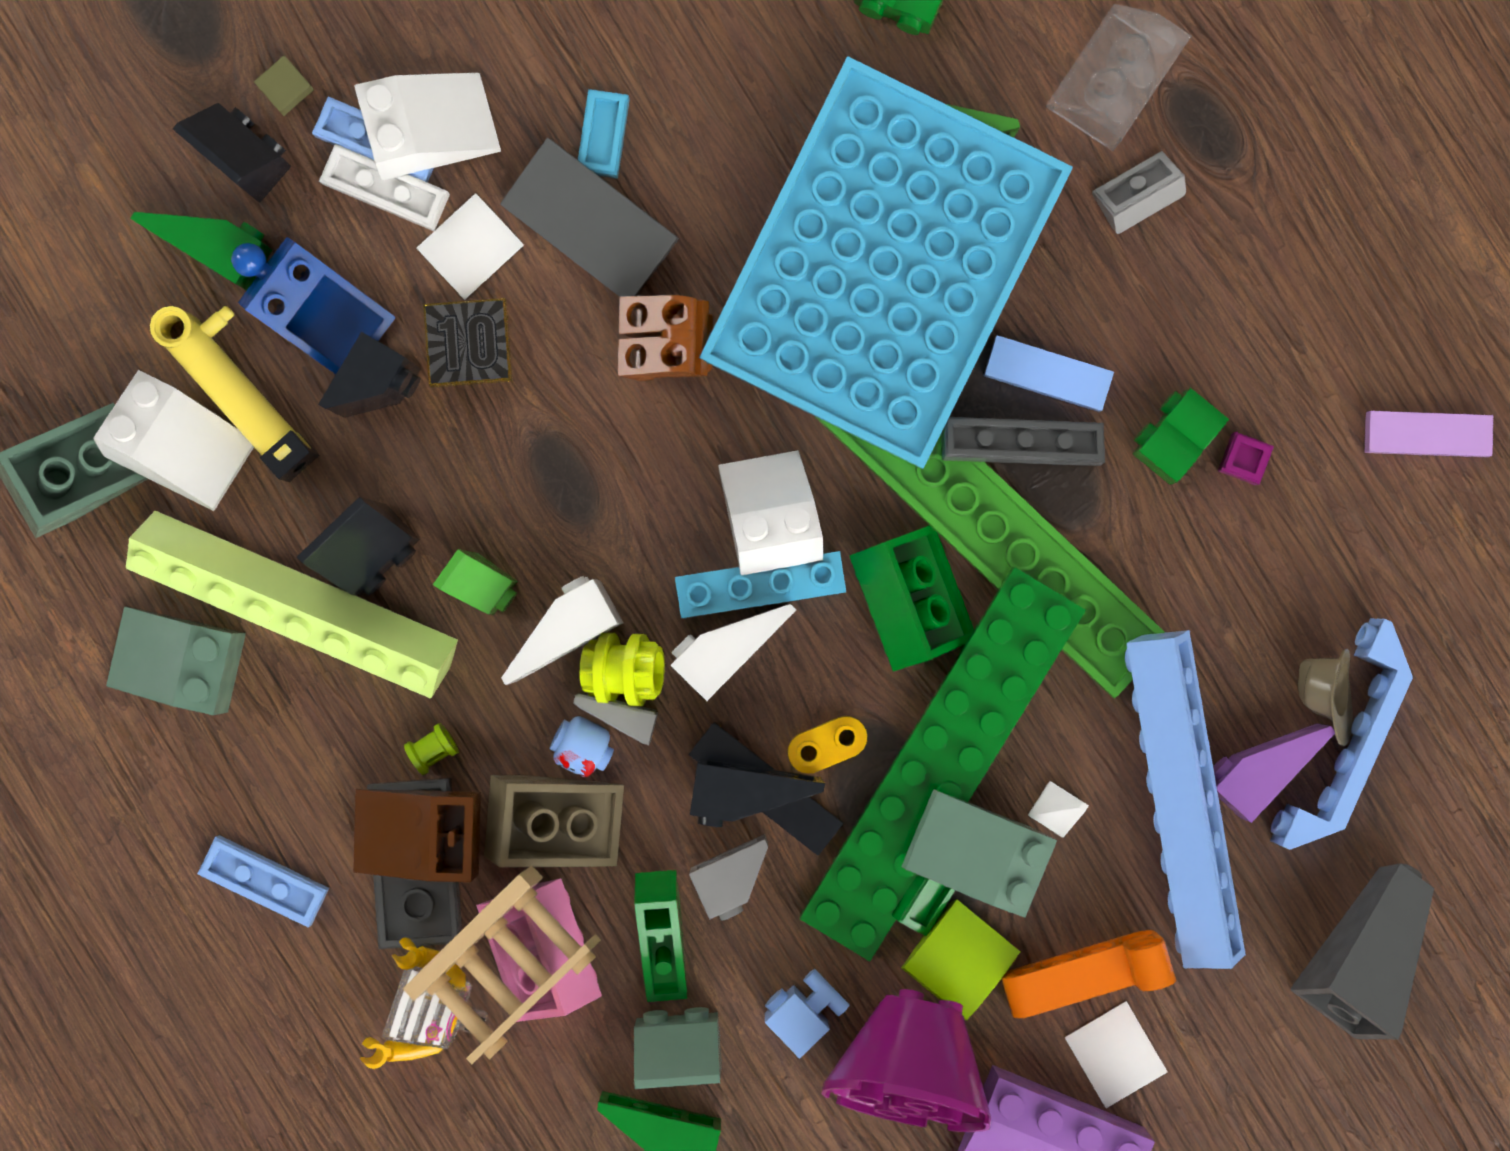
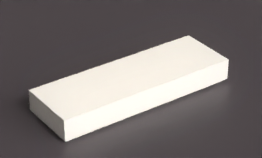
(399, 195)

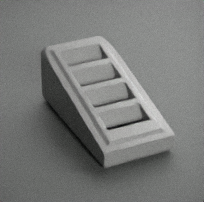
(631, 720)

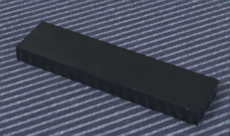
(802, 818)

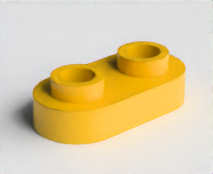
(827, 744)

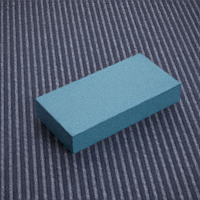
(603, 132)

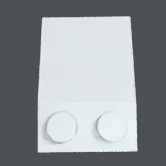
(426, 121)
(173, 441)
(771, 512)
(567, 625)
(719, 653)

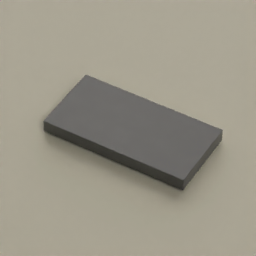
(589, 220)
(416, 908)

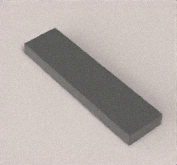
(1023, 441)

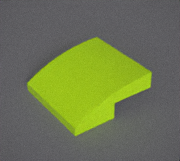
(961, 958)

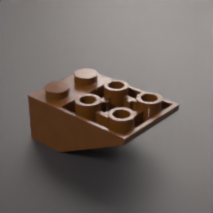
(417, 834)

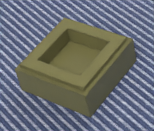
(283, 85)

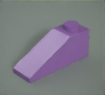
(1258, 774)

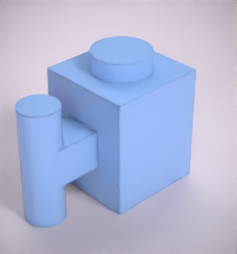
(799, 1018)

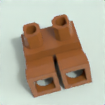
(667, 336)

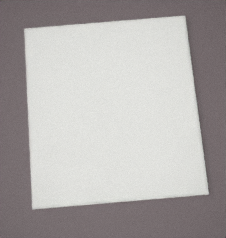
(470, 246)
(1116, 1054)

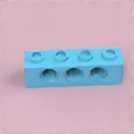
(730, 590)

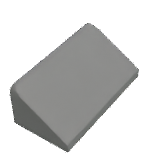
(1140, 192)

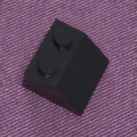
(235, 149)
(370, 379)

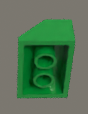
(913, 597)

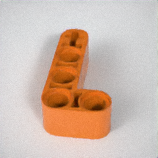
(1088, 973)

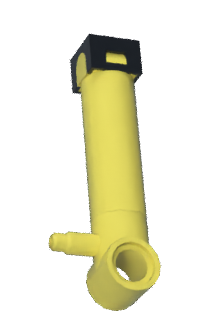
(279, 445)

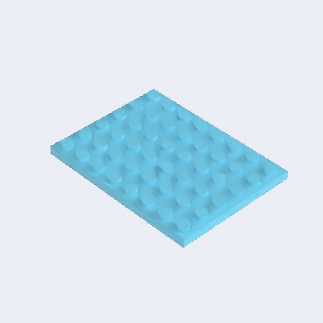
(885, 262)

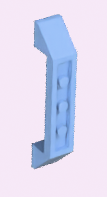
(1381, 647)

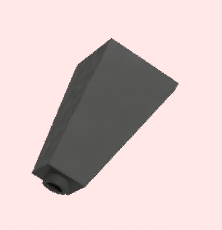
(1371, 956)

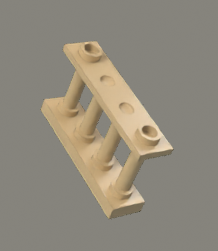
(464, 953)

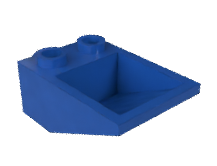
(317, 311)

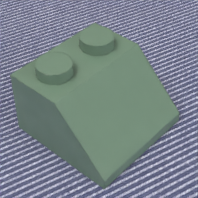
(677, 1049)

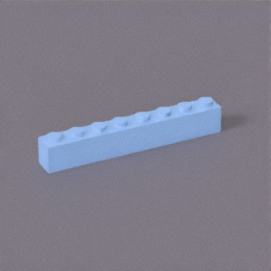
(1185, 800)

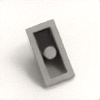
(728, 878)

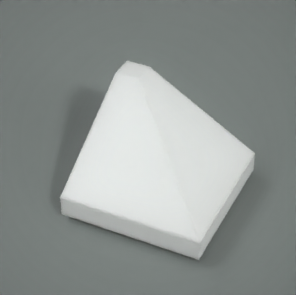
(1057, 809)

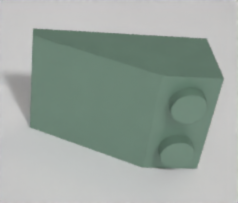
(63, 474)
(176, 661)
(979, 853)

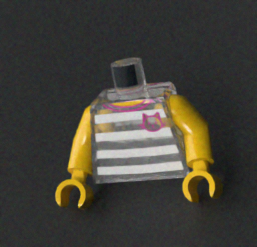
(421, 1025)

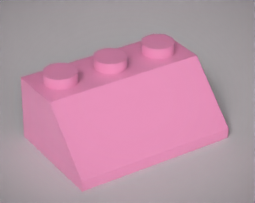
(572, 989)

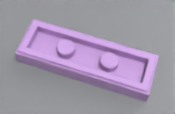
(1428, 434)

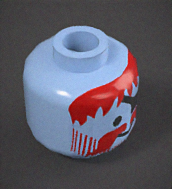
(581, 746)

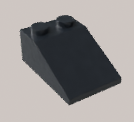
(361, 547)
(738, 791)

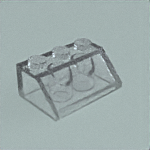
(1118, 73)

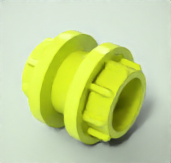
(622, 669)

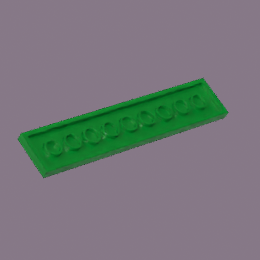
(945, 753)

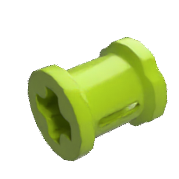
(431, 749)

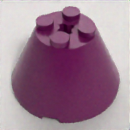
(913, 1066)

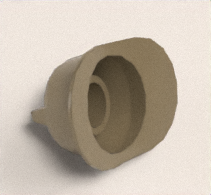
(1327, 691)

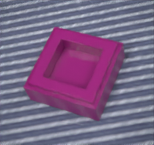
(1245, 458)

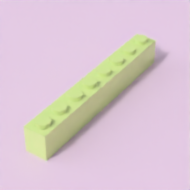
(291, 603)

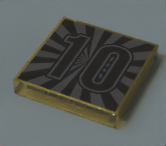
(467, 342)

